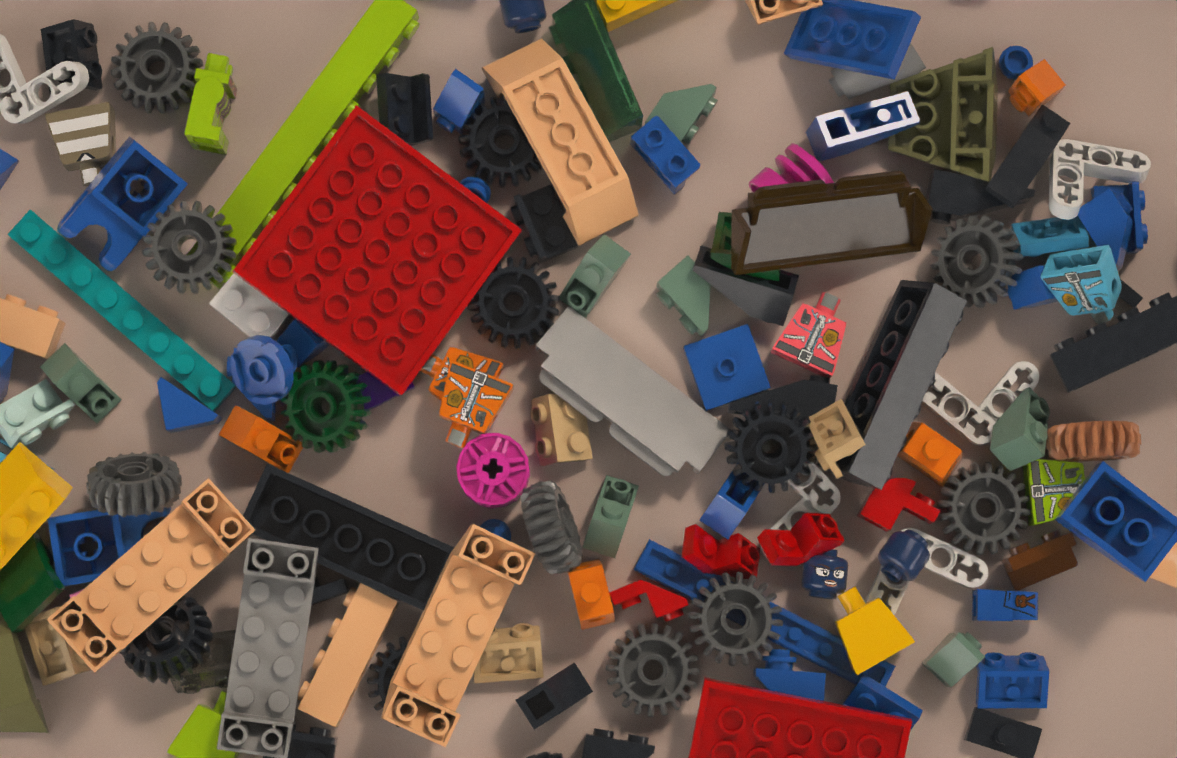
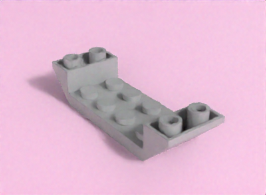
(268, 648)

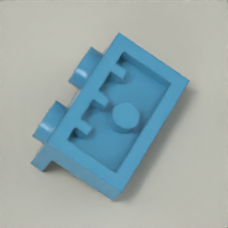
(1049, 236)

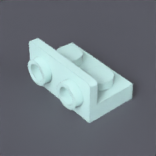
(32, 412)

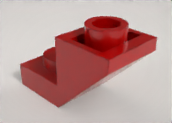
(807, 538)
(720, 555)
(661, 601)

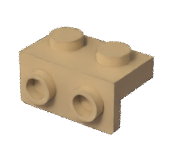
(559, 431)

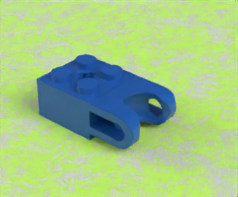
(112, 206)
(114, 538)

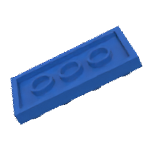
(854, 37)

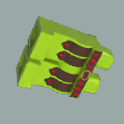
(211, 105)

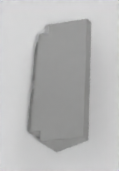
(612, 383)

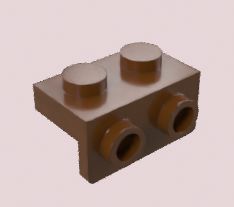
(1035, 564)

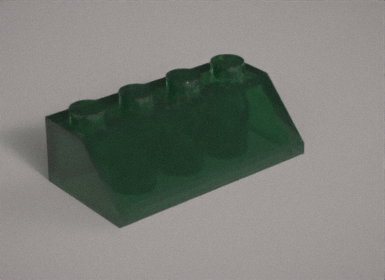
(596, 67)

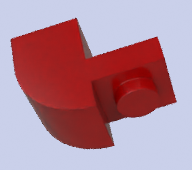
(884, 506)

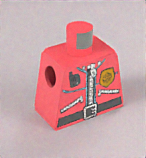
(813, 337)

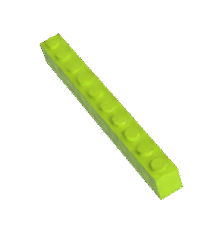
(315, 122)

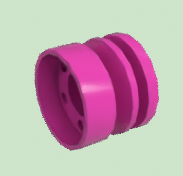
(796, 167)
(507, 485)

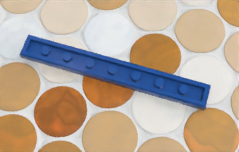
(795, 634)

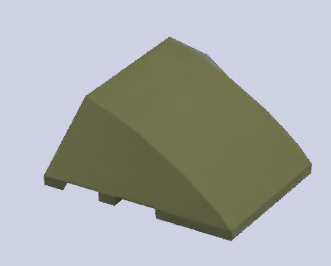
(955, 116)
(18, 703)

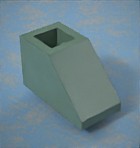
(683, 109)
(594, 275)
(688, 294)
(80, 383)
(1021, 431)
(610, 516)
(954, 657)

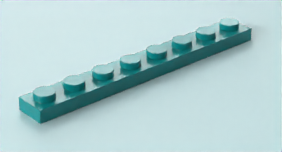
(122, 310)

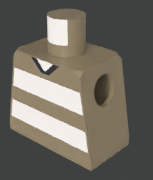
(84, 138)

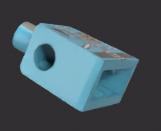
(1084, 281)

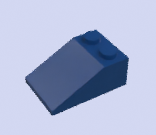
(1120, 521)

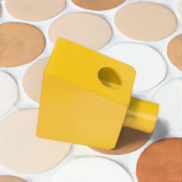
(869, 631)

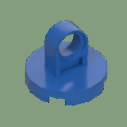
(264, 368)

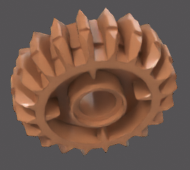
(1093, 441)

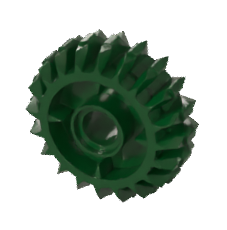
(345, 402)

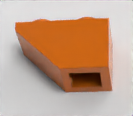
(1035, 88)
(261, 439)

